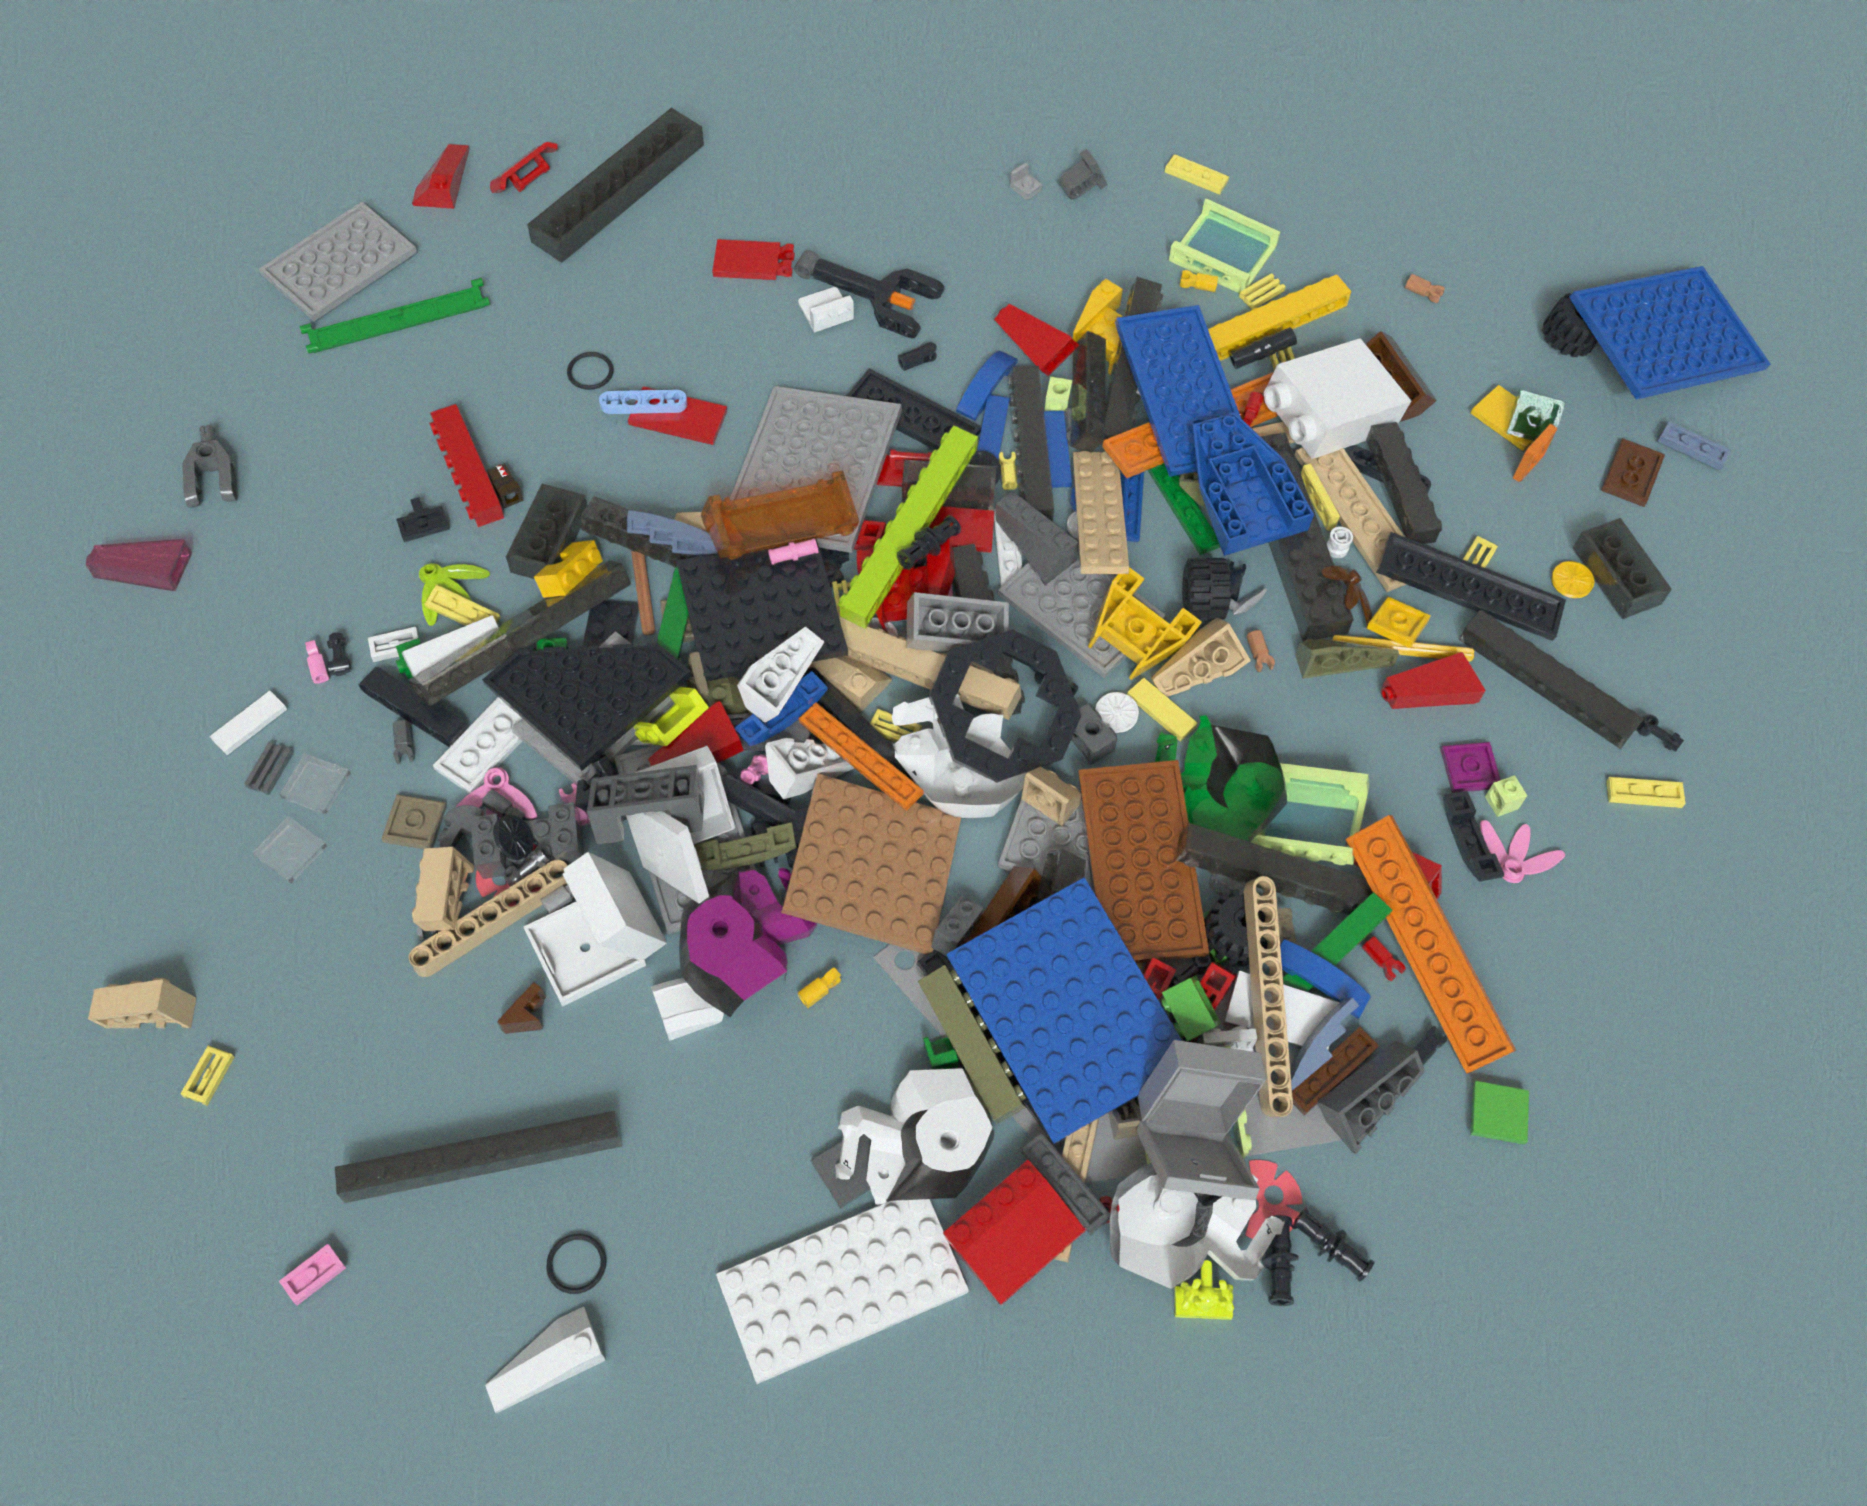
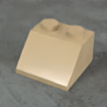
(1050, 795)

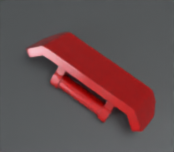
(498, 184)
(894, 465)

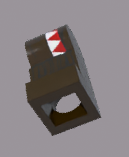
(504, 485)

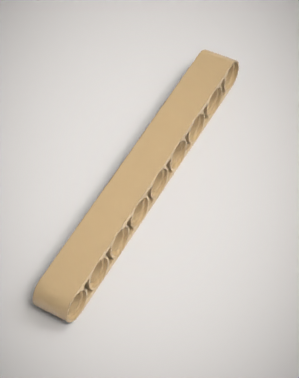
(1274, 984)

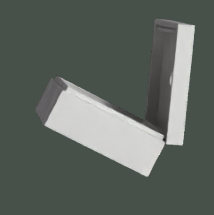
(667, 844)
(607, 917)

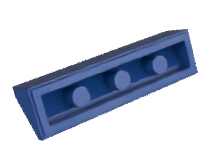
(1132, 504)

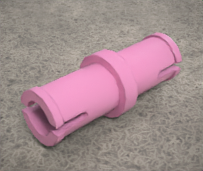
(793, 551)

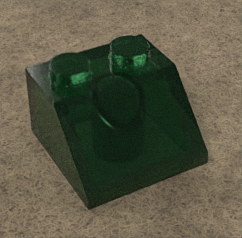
(1533, 414)

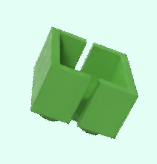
(1190, 1008)

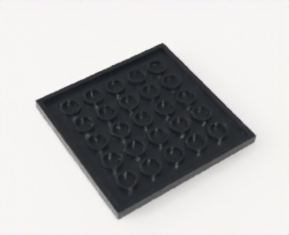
(755, 606)

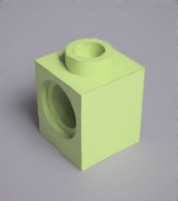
(1058, 394)
(1506, 796)

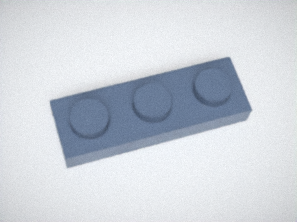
(1694, 445)

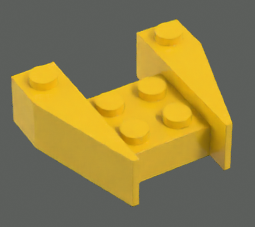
(1100, 317)
(1136, 628)

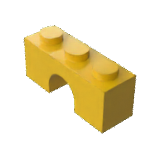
(562, 577)

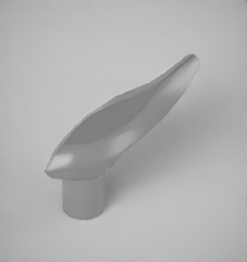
(1247, 603)

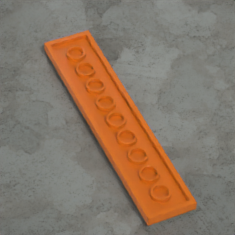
(1138, 449)
(1431, 945)

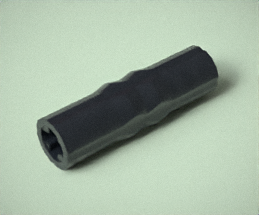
(1263, 347)

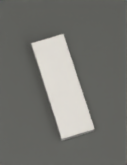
(248, 723)

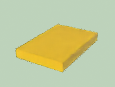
(1496, 412)

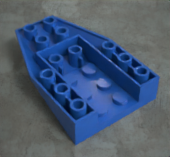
(1246, 486)

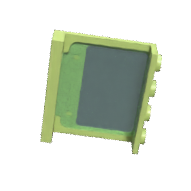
(1225, 246)
(1318, 815)

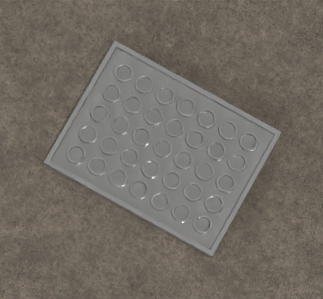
(811, 436)

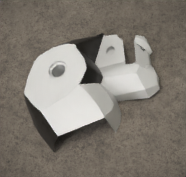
(927, 1144)

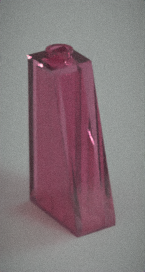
(141, 563)

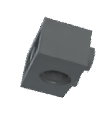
(1093, 746)
(956, 925)

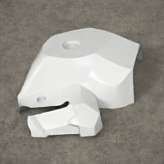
(944, 782)

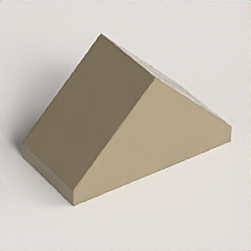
(1125, 1120)

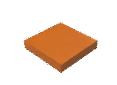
(1535, 453)

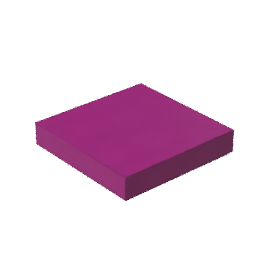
(1470, 766)

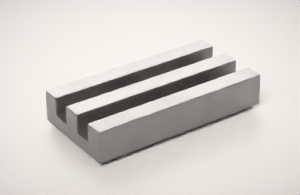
(265, 766)

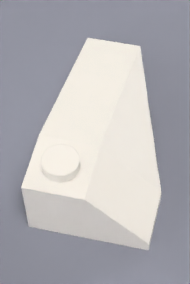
(774, 677)
(796, 765)
(554, 1356)

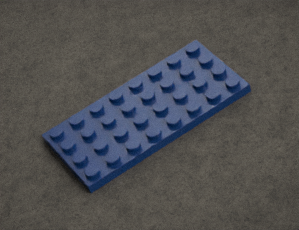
(1176, 378)

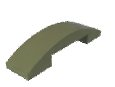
(747, 850)

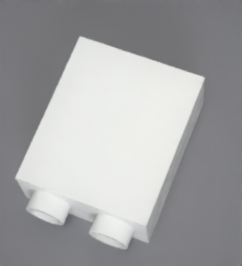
(1334, 397)

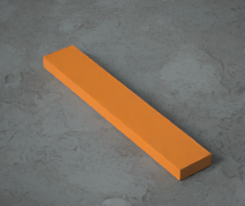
(861, 756)

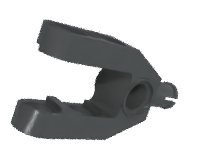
(209, 457)

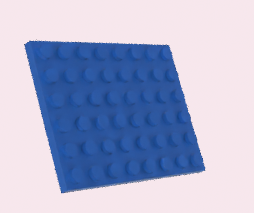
(1669, 331)
(1066, 1008)

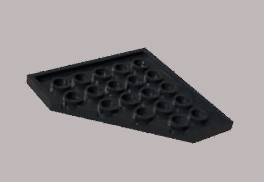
(586, 694)

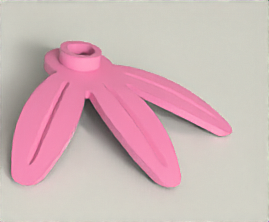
(512, 794)
(1513, 863)

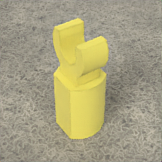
(1008, 472)

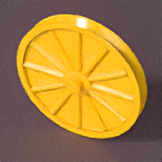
(1572, 579)

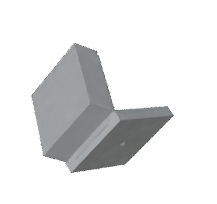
(1188, 1115)

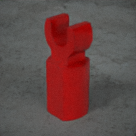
(1252, 407)
(1383, 958)

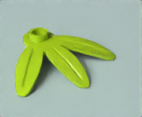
(433, 574)

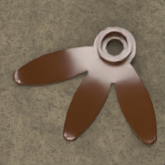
(1353, 591)

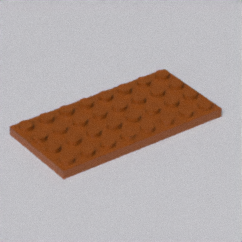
(1132, 844)

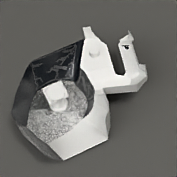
(1172, 1231)

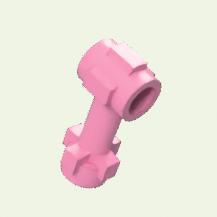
(754, 771)

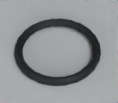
(589, 354)
(556, 1283)

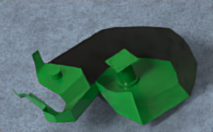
(1229, 779)

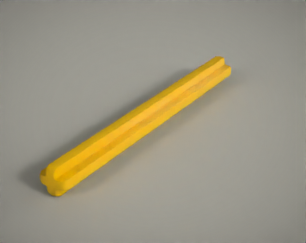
(1417, 649)

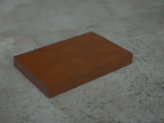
(1633, 472)

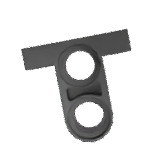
(1082, 177)

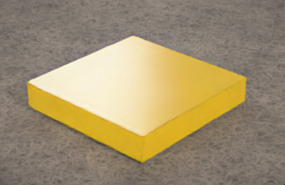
(1398, 622)

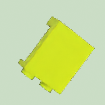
(674, 721)

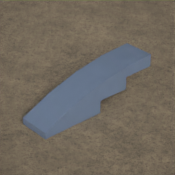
(663, 530)
(1314, 1050)

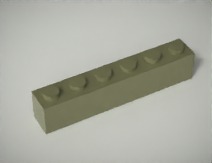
(972, 1044)

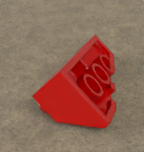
(443, 180)

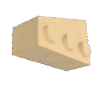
(440, 888)
(142, 1003)

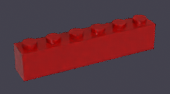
(467, 466)

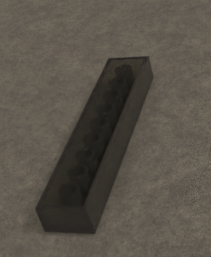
(615, 185)
(1314, 599)

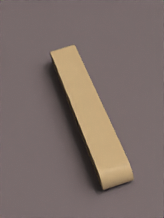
(478, 920)

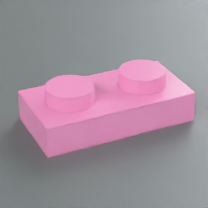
(312, 1274)

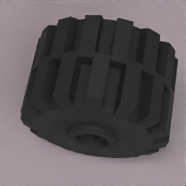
(1568, 330)
(1206, 588)
(1228, 930)

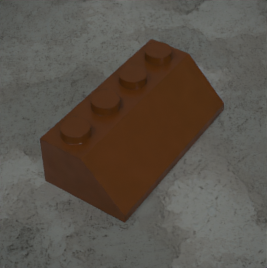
(1404, 374)
(1013, 897)

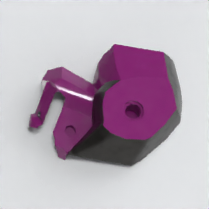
(734, 939)

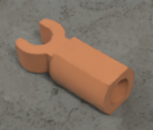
(1424, 288)
(1259, 650)

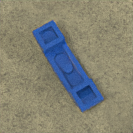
(984, 384)
(805, 694)
(1322, 975)

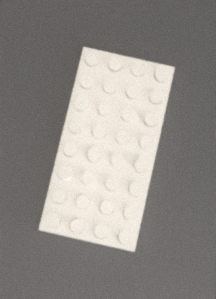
(840, 1285)

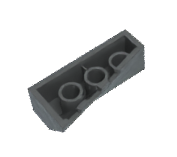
(1037, 537)
(1370, 1093)

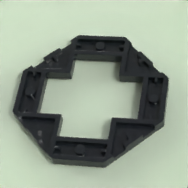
(1053, 689)

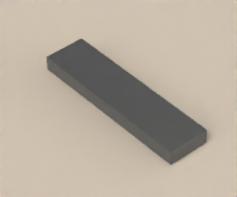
(1066, 1183)

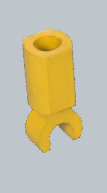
(1198, 281)
(819, 988)

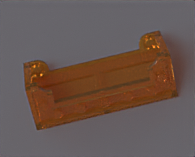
(780, 517)

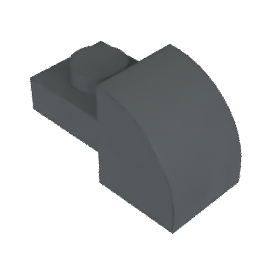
(459, 823)

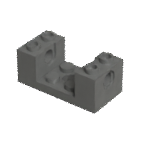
(665, 789)
(557, 835)

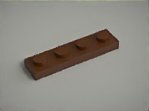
(1344, 1061)

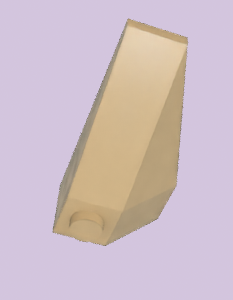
(1206, 656)
(853, 679)

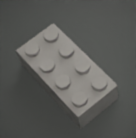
(951, 621)

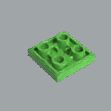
(1500, 1112)

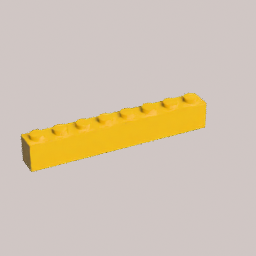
(1289, 311)

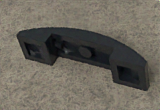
(1469, 838)

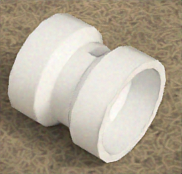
(1339, 542)

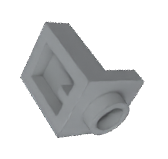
(1024, 183)

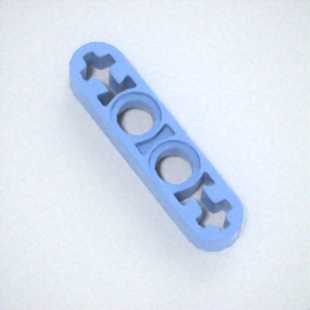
(643, 398)

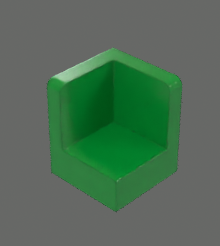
(940, 1054)

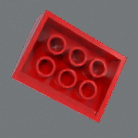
(1014, 1232)

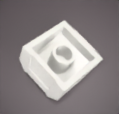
(683, 1009)

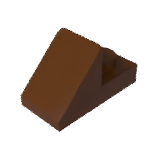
(519, 1016)

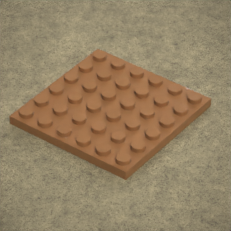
(872, 865)

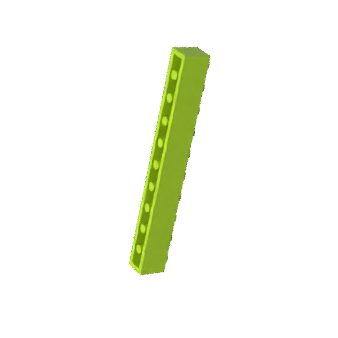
(918, 511)

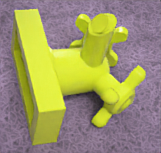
(1204, 1301)

